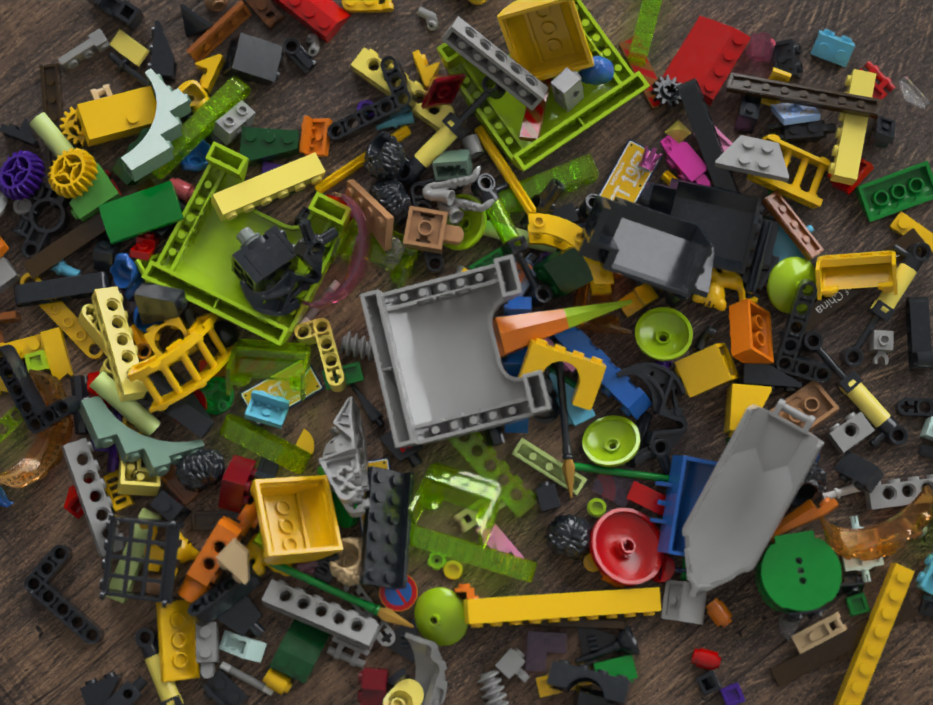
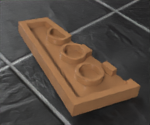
(378, 218)

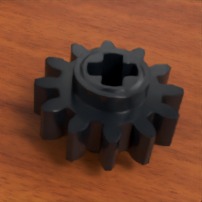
(666, 92)

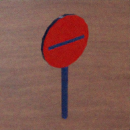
(667, 570)

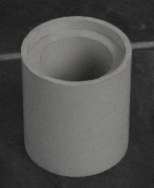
(473, 144)

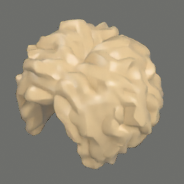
(347, 567)

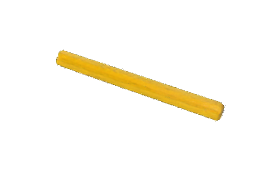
(354, 165)
(505, 170)

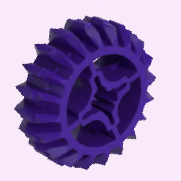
(21, 175)

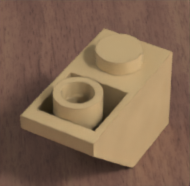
(236, 559)

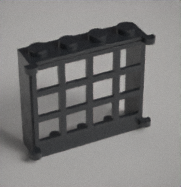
(169, 562)

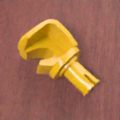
(195, 93)

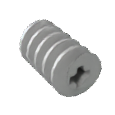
(357, 346)
(492, 688)

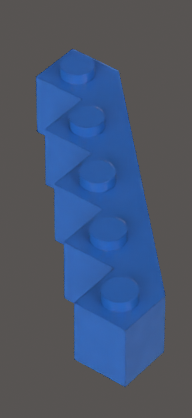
(514, 361)
(632, 399)

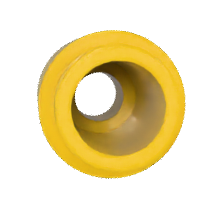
(277, 681)

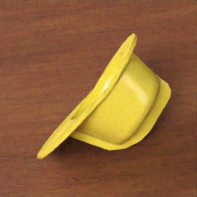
(405, 693)

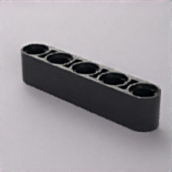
(60, 289)

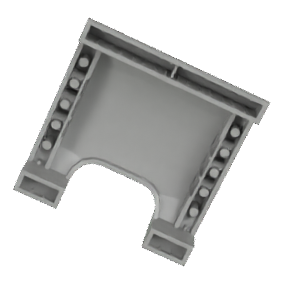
(443, 357)

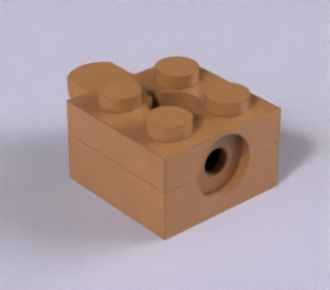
(428, 230)

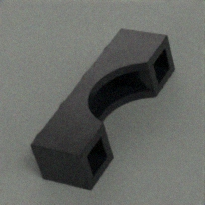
(566, 676)

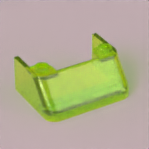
(345, 244)
(269, 361)
(460, 488)

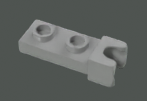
(85, 50)

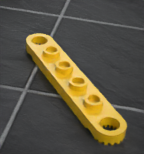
(68, 323)

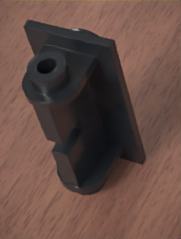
(852, 584)

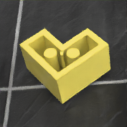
(136, 480)

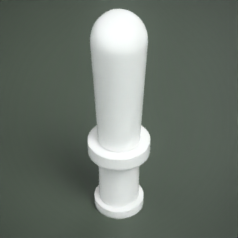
(836, 493)

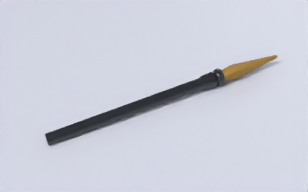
(568, 465)

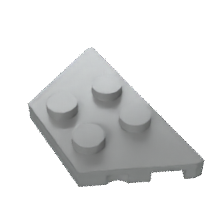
(755, 158)

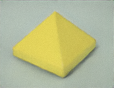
(678, 131)

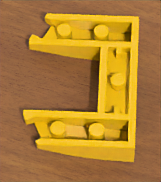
(53, 344)

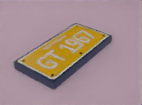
(626, 177)
(282, 389)

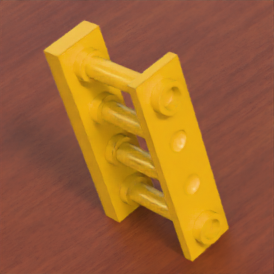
(794, 191)

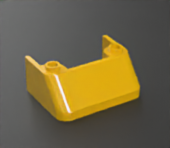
(856, 271)

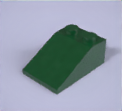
(563, 272)
(300, 651)

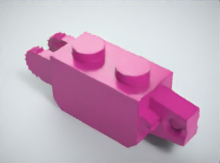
(685, 161)

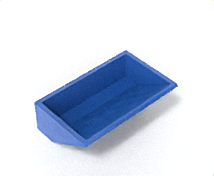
(684, 488)

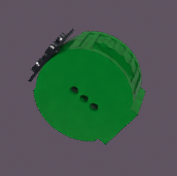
(798, 575)

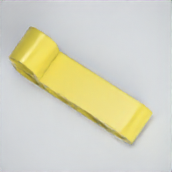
(89, 322)
(327, 355)

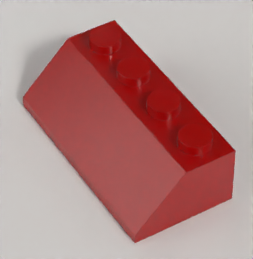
(319, 16)

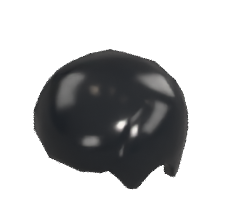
(227, 333)

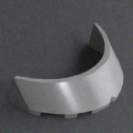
(429, 669)

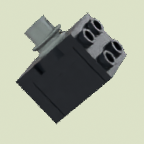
(263, 258)

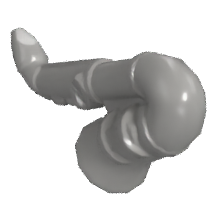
(440, 190)
(455, 214)

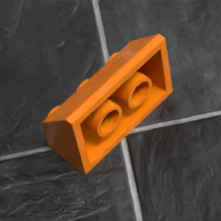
(750, 333)

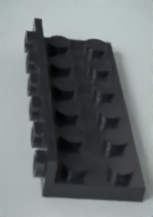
(386, 529)

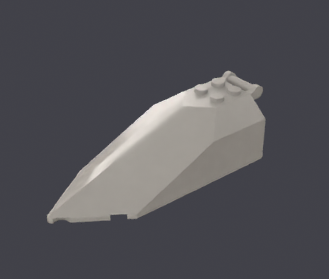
(747, 495)

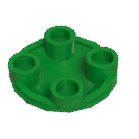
(216, 396)

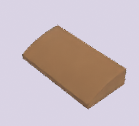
(811, 401)

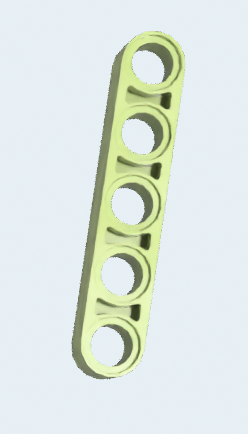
(137, 551)

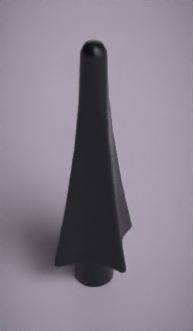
(373, 414)

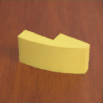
(129, 47)

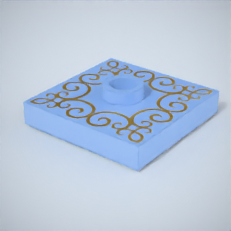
(794, 113)

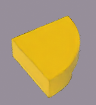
(306, 442)

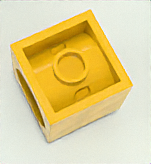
(154, 335)

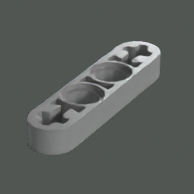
(365, 614)

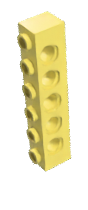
(361, 66)
(112, 298)

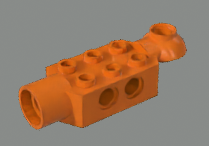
(202, 573)

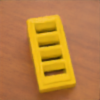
(117, 507)

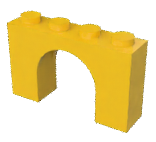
(589, 370)

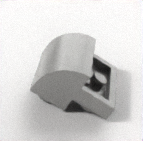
(680, 605)

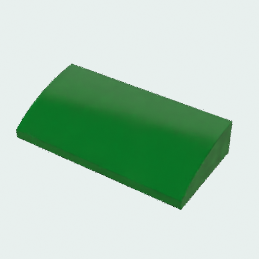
(896, 191)
(141, 212)

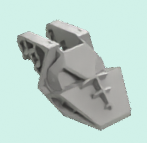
(347, 459)

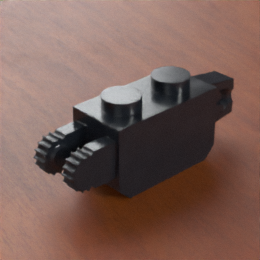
(803, 132)

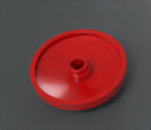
(626, 547)

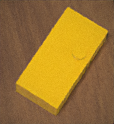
(117, 115)

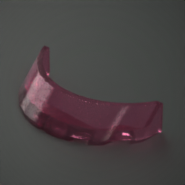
(359, 258)

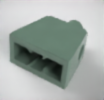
(455, 162)

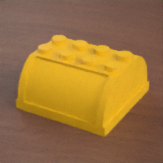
(545, 36)
(296, 519)

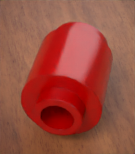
(705, 659)

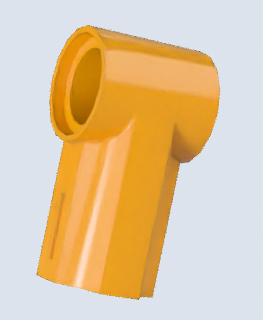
(141, 343)

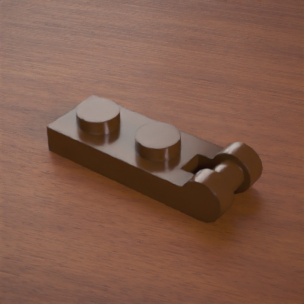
(263, 9)

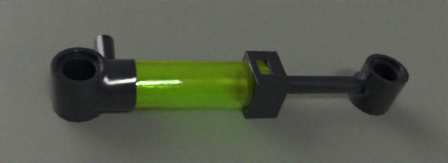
(508, 234)

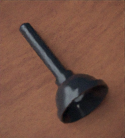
(626, 643)

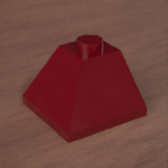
(442, 90)

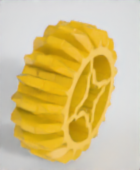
(72, 173)

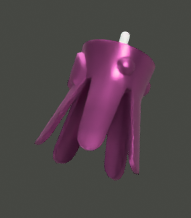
(648, 162)

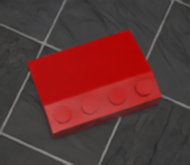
(708, 56)

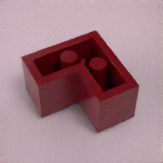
(237, 484)
(373, 685)

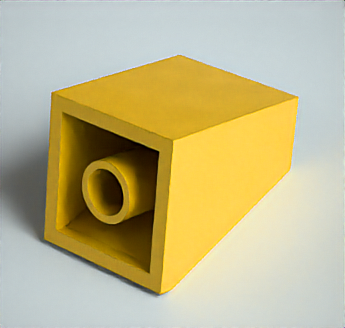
(706, 369)
(738, 399)

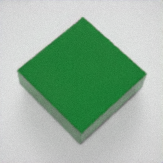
(857, 604)

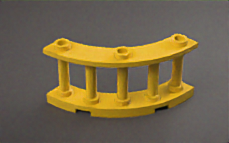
(561, 234)
(178, 349)

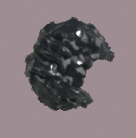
(384, 157)
(392, 197)
(200, 470)
(812, 486)
(569, 535)

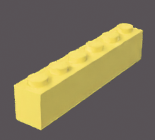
(851, 132)
(268, 186)

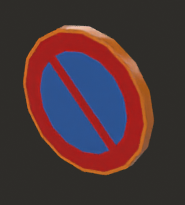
(399, 599)

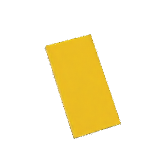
(177, 642)

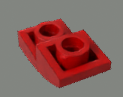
(145, 246)
(646, 498)

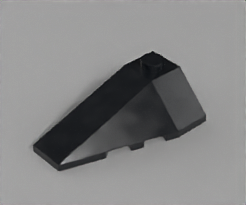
(186, 410)

